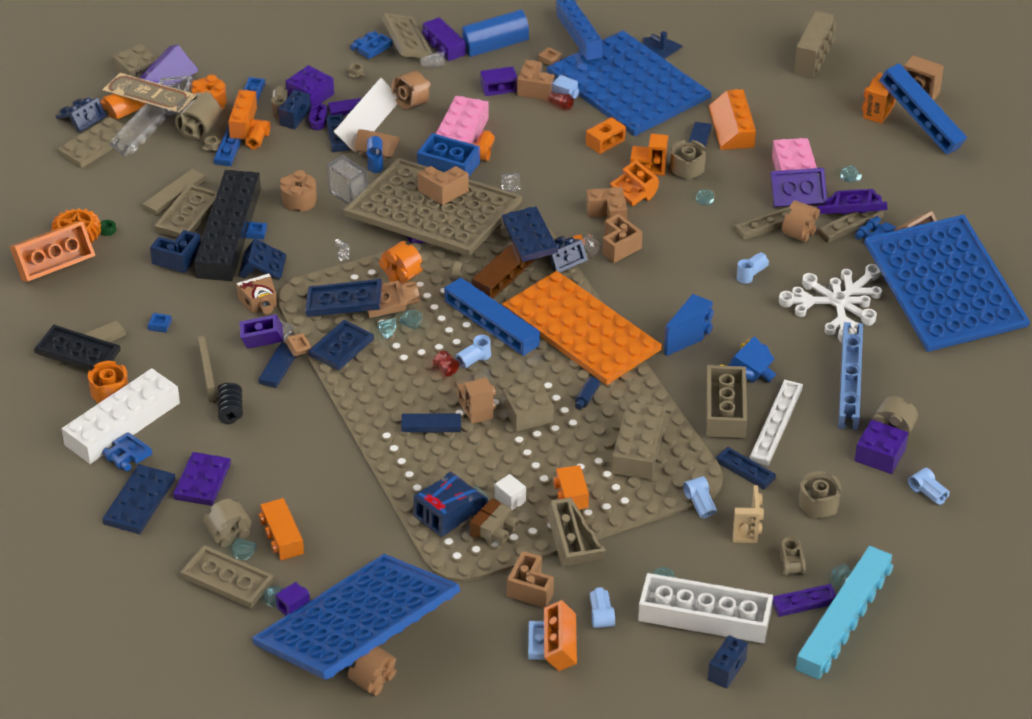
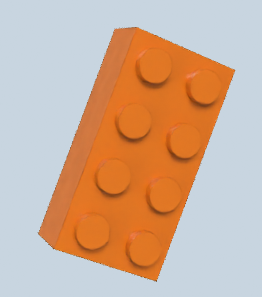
(52, 251)

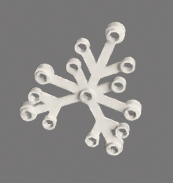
(837, 298)

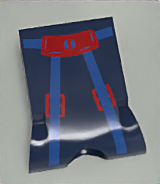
(447, 504)

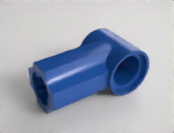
(375, 154)

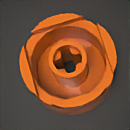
(212, 85)
(401, 262)
(106, 380)

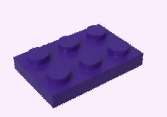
(799, 185)
(202, 478)

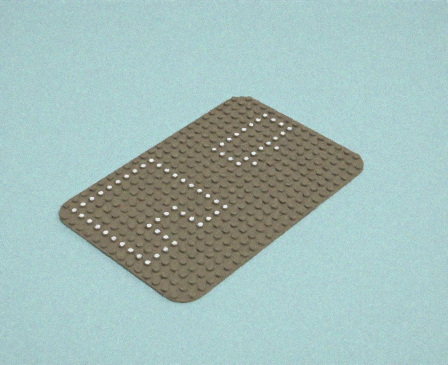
(400, 378)

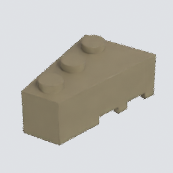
(571, 534)

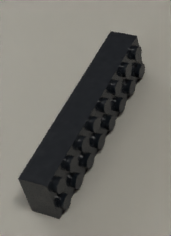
(227, 225)

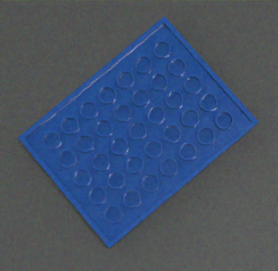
(631, 83)
(946, 283)
(355, 615)

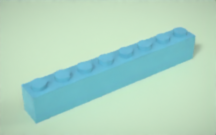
(844, 613)

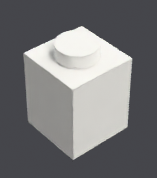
(510, 492)

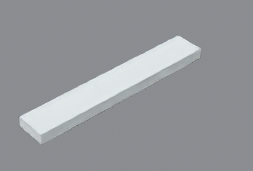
(776, 422)

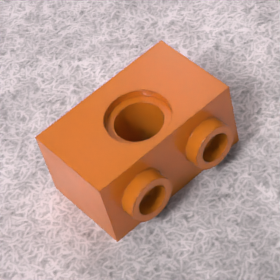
(605, 135)

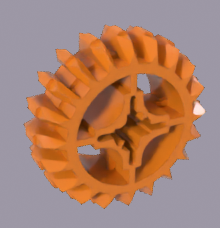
(90, 221)

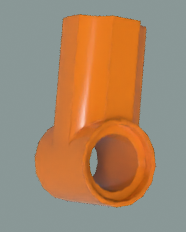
(257, 131)
(485, 142)

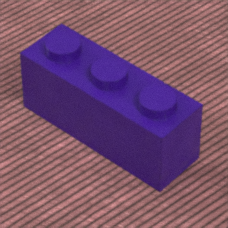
(444, 39)

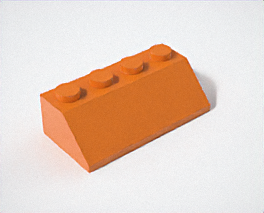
(733, 120)

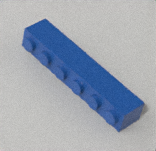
(579, 29)
(923, 109)
(492, 316)

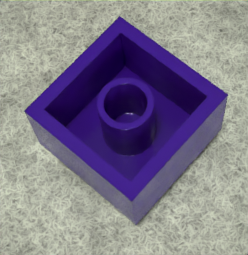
(312, 82)
(881, 446)

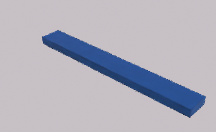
(230, 146)

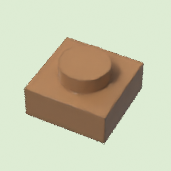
(549, 56)
(298, 344)

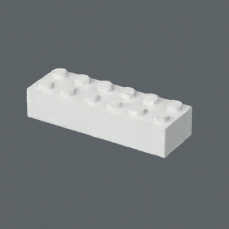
(120, 413)
(705, 608)

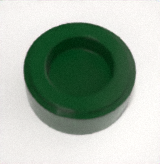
(108, 228)

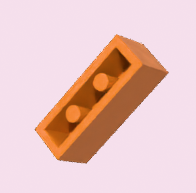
(242, 114)
(281, 529)
(560, 635)

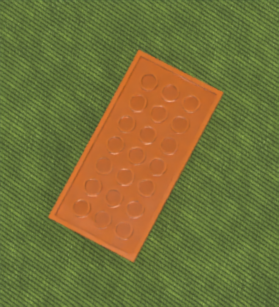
(583, 327)

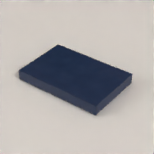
(341, 345)

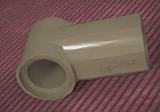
(279, 97)

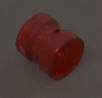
(445, 363)

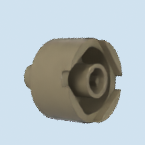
(688, 159)
(897, 414)
(819, 495)
(227, 522)

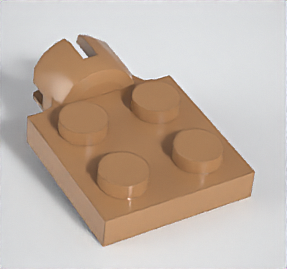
(396, 297)

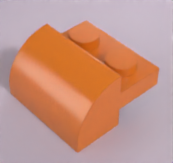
(120, 106)
(637, 183)

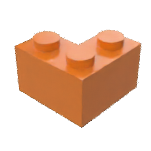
(654, 156)

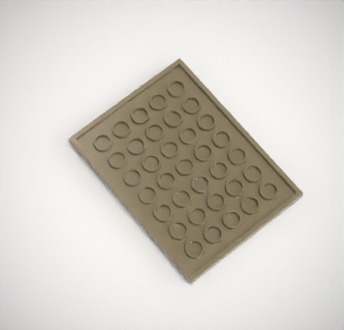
(457, 226)

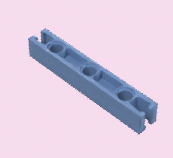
(850, 376)

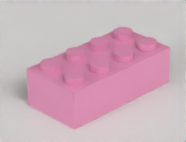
(464, 119)

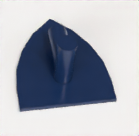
(661, 45)

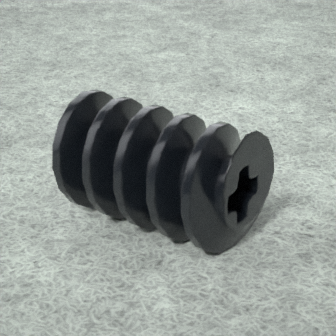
(229, 403)

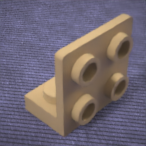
(747, 520)

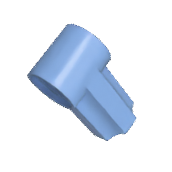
(749, 267)
(477, 351)
(926, 483)
(698, 492)
(602, 612)

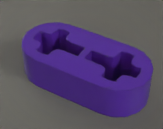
(315, 116)

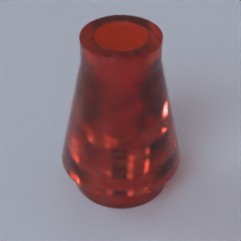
(562, 100)

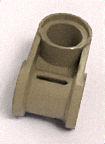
(792, 557)

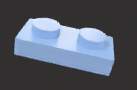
(536, 640)

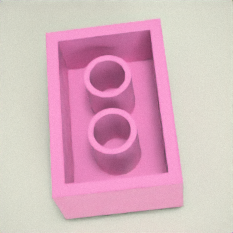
(792, 154)

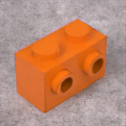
(572, 484)

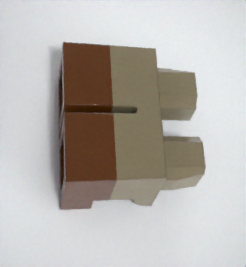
(492, 522)

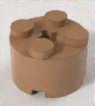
(411, 89)
(298, 191)
(800, 221)
(373, 670)

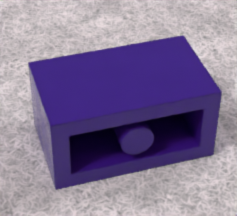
(498, 81)
(261, 331)

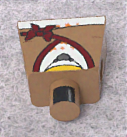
(257, 294)

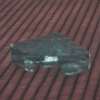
(387, 327)

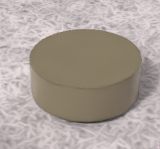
(457, 270)

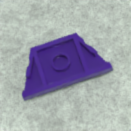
(853, 201)

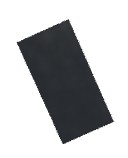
(75, 348)

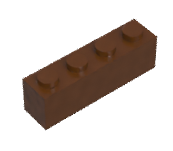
(500, 272)

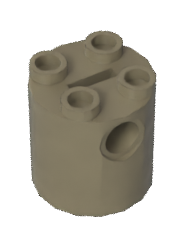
(198, 116)

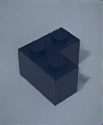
(176, 254)

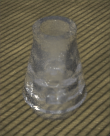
(433, 60)

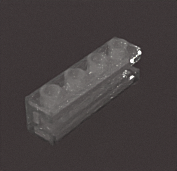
(138, 127)

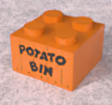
(877, 101)

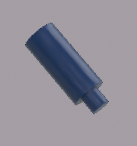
(586, 393)

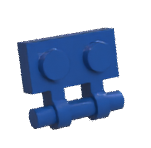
(372, 44)
(872, 224)
(130, 447)

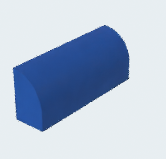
(495, 33)

